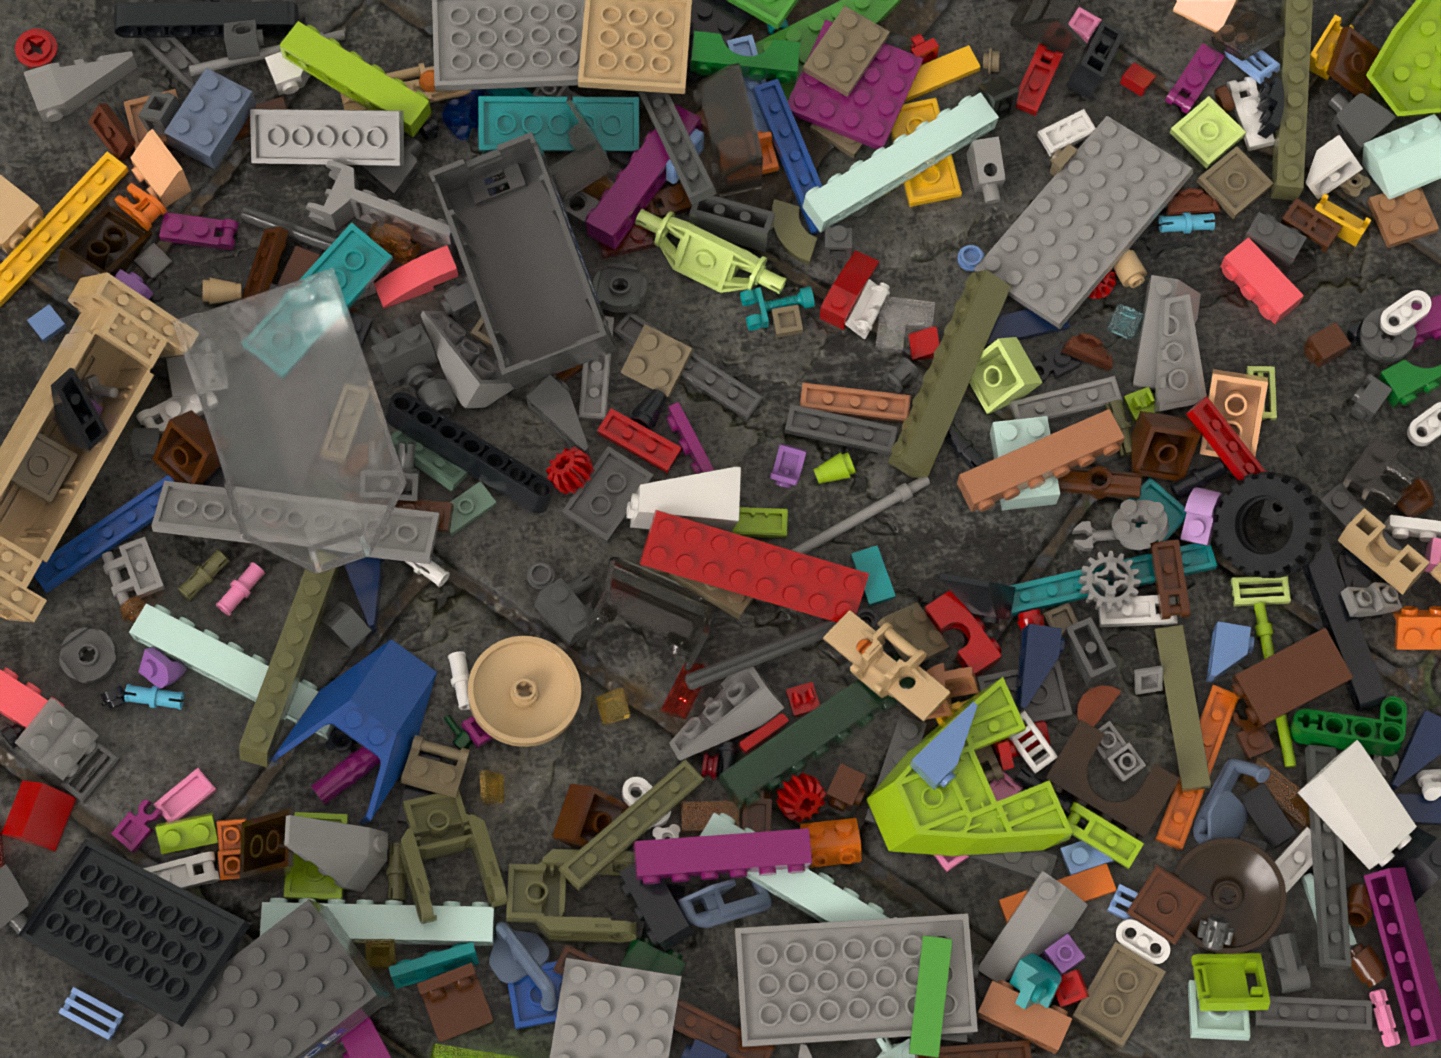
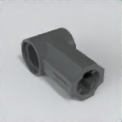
(1290, 972)

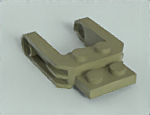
(440, 828)
(539, 897)

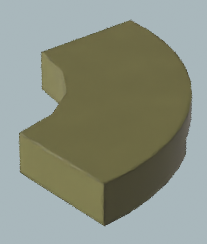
(791, 233)

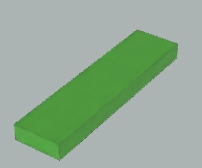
(930, 996)

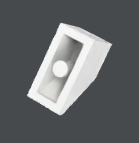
(286, 75)
(1331, 167)

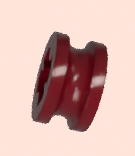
(710, 766)

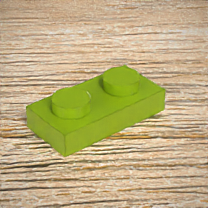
(187, 833)

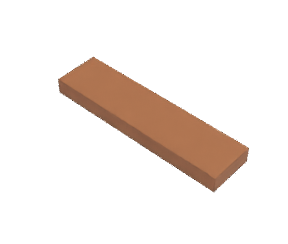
(856, 402)

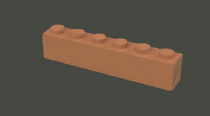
(1040, 460)

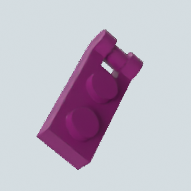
(1195, 78)
(198, 231)

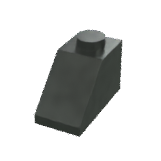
(1001, 95)

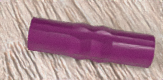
(345, 774)

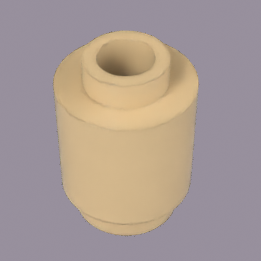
(1130, 270)

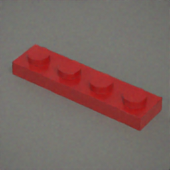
(1223, 439)

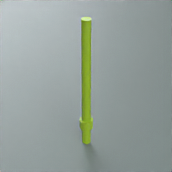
(1264, 632)

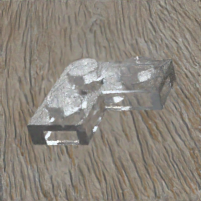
(897, 315)

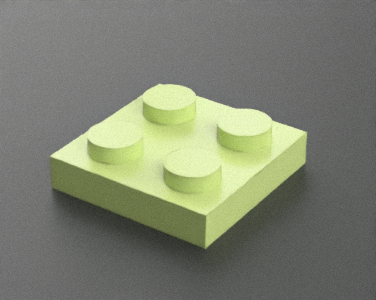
(1207, 132)

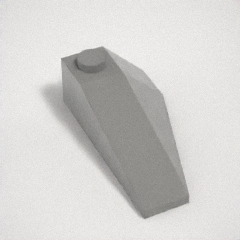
(65, 89)
(1146, 359)
(467, 368)
(738, 708)
(340, 850)
(1038, 922)

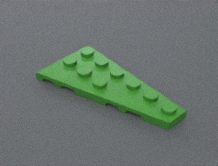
(808, 29)

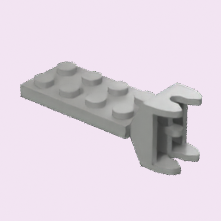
(348, 202)

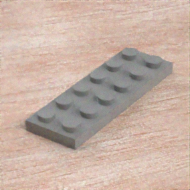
(326, 136)

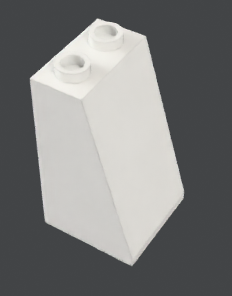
(701, 497)
(1359, 806)

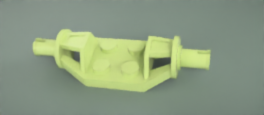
(708, 256)

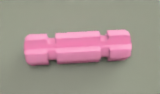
(1384, 1018)

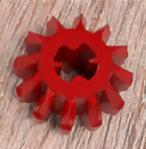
(570, 470)
(801, 797)

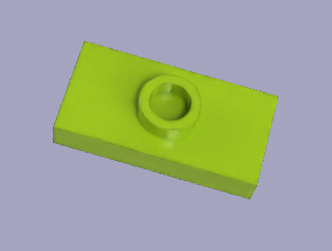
(762, 522)

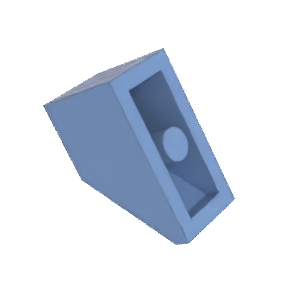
(1228, 648)

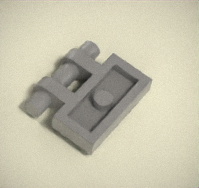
(141, 569)

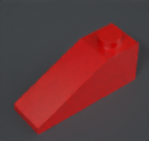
(847, 289)

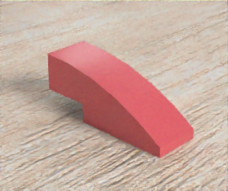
(416, 277)

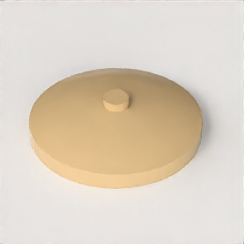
(524, 691)

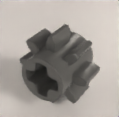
(1215, 932)

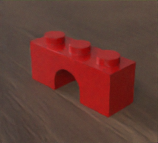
(950, 613)

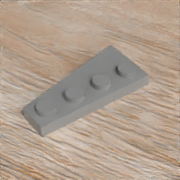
(1178, 356)

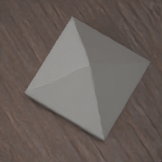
(153, 261)
(1148, 680)

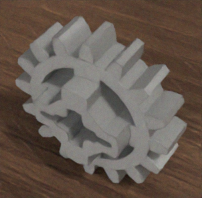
(1098, 581)

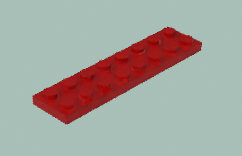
(752, 567)

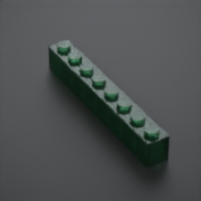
(804, 740)

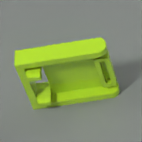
(1223, 982)

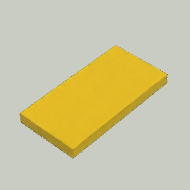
(938, 181)

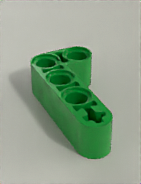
(1348, 725)

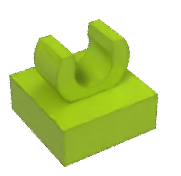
(1139, 401)

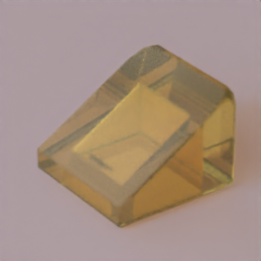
(613, 706)
(491, 787)
(381, 952)

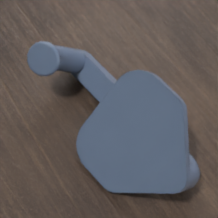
(1222, 811)
(717, 911)
(519, 955)

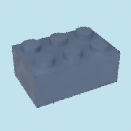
(210, 118)

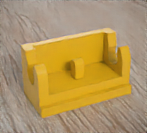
(1324, 49)
(1352, 226)

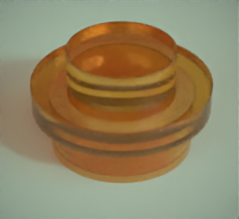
(132, 608)

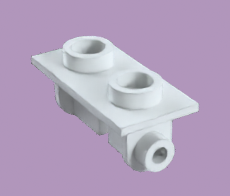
(867, 308)

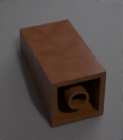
(1291, 678)

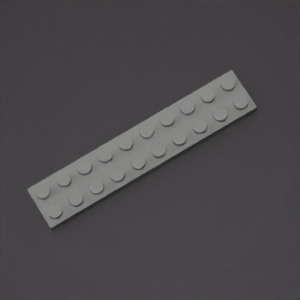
(209, 514)

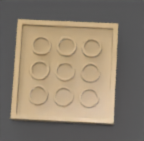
(635, 45)

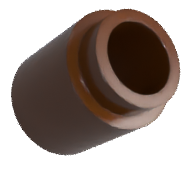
(1358, 905)
(1367, 965)

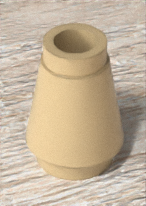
(220, 291)

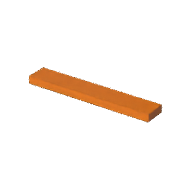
(1184, 805)

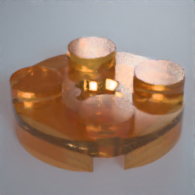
(395, 242)

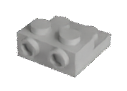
(57, 740)

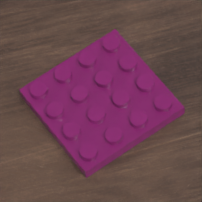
(872, 105)

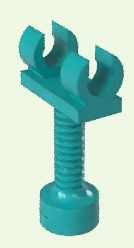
(758, 321)

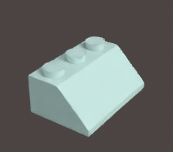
(1405, 157)

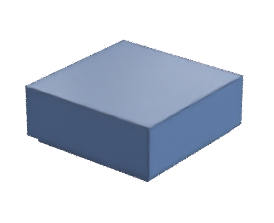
(46, 323)

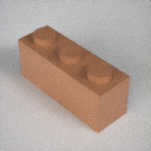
(1036, 1023)

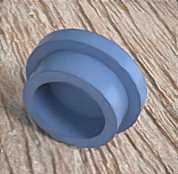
(969, 257)

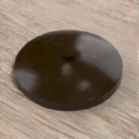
(1238, 885)

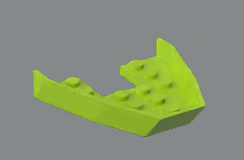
(1410, 62)
(965, 813)

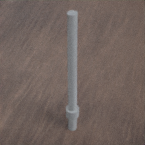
(264, 52)
(901, 493)

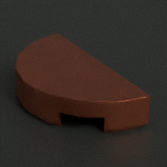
(1192, 201)
(1088, 349)
(1096, 703)

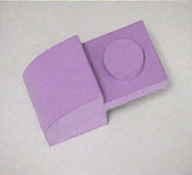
(1200, 516)

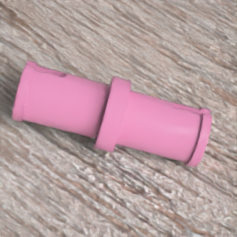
(240, 589)

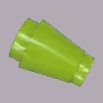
(835, 469)

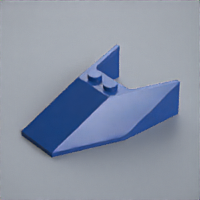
(376, 705)

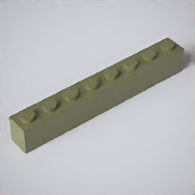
(1294, 71)
(949, 374)
(286, 666)

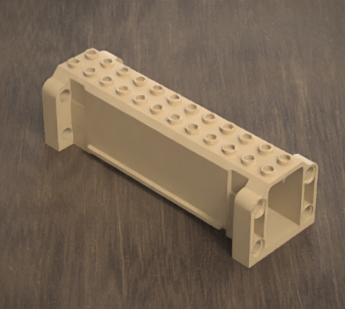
(119, 342)

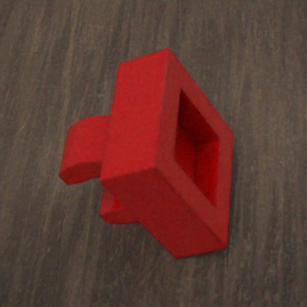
(926, 50)
(802, 699)
(1071, 988)

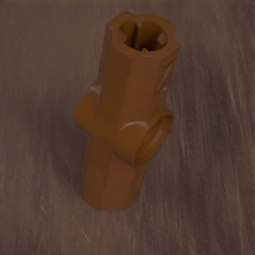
(1117, 483)

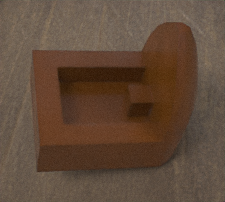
(1416, 498)

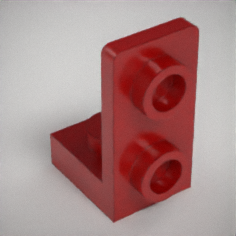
(1005, 749)

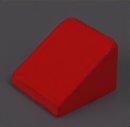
(1137, 79)
(923, 343)

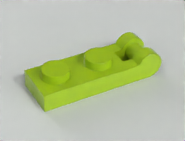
(1104, 836)

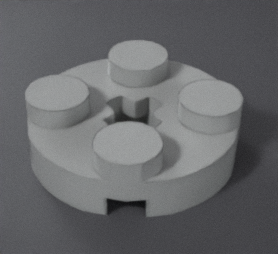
(1138, 511)

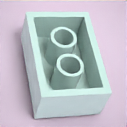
(1012, 435)

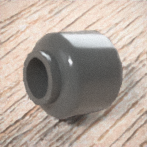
(438, 395)

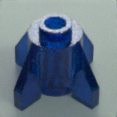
(462, 114)

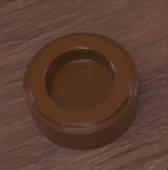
(1224, 98)

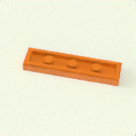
(1085, 884)

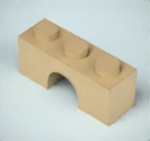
(1366, 541)

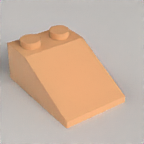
(1241, 403)

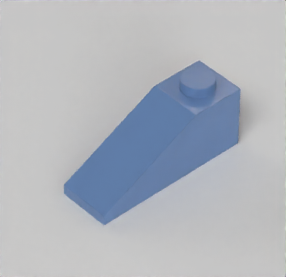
(940, 757)

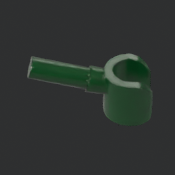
(462, 739)

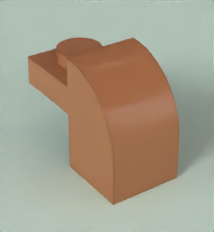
(957, 681)

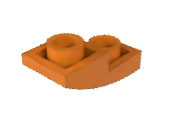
(229, 847)

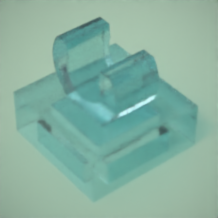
(1125, 321)

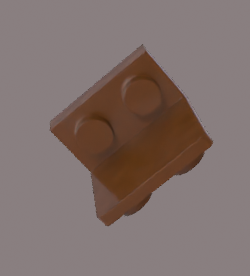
(455, 1002)

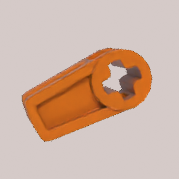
(147, 207)

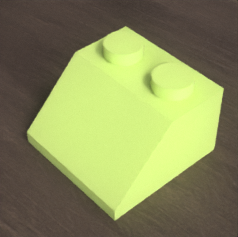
(1003, 374)

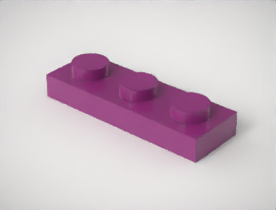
(689, 442)

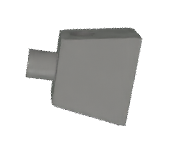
(986, 158)

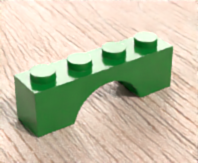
(776, 62)
(1409, 381)

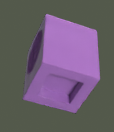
(1063, 955)

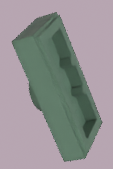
(470, 507)

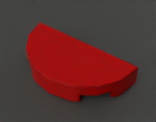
(763, 734)

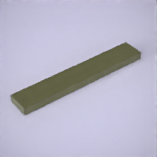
(1182, 708)
(631, 825)

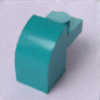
(1036, 981)

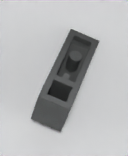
(554, 405)

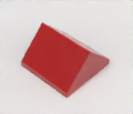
(39, 815)

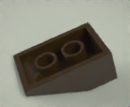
(103, 246)
(263, 848)

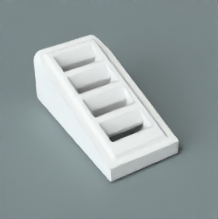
(1042, 761)

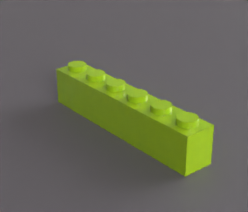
(353, 76)

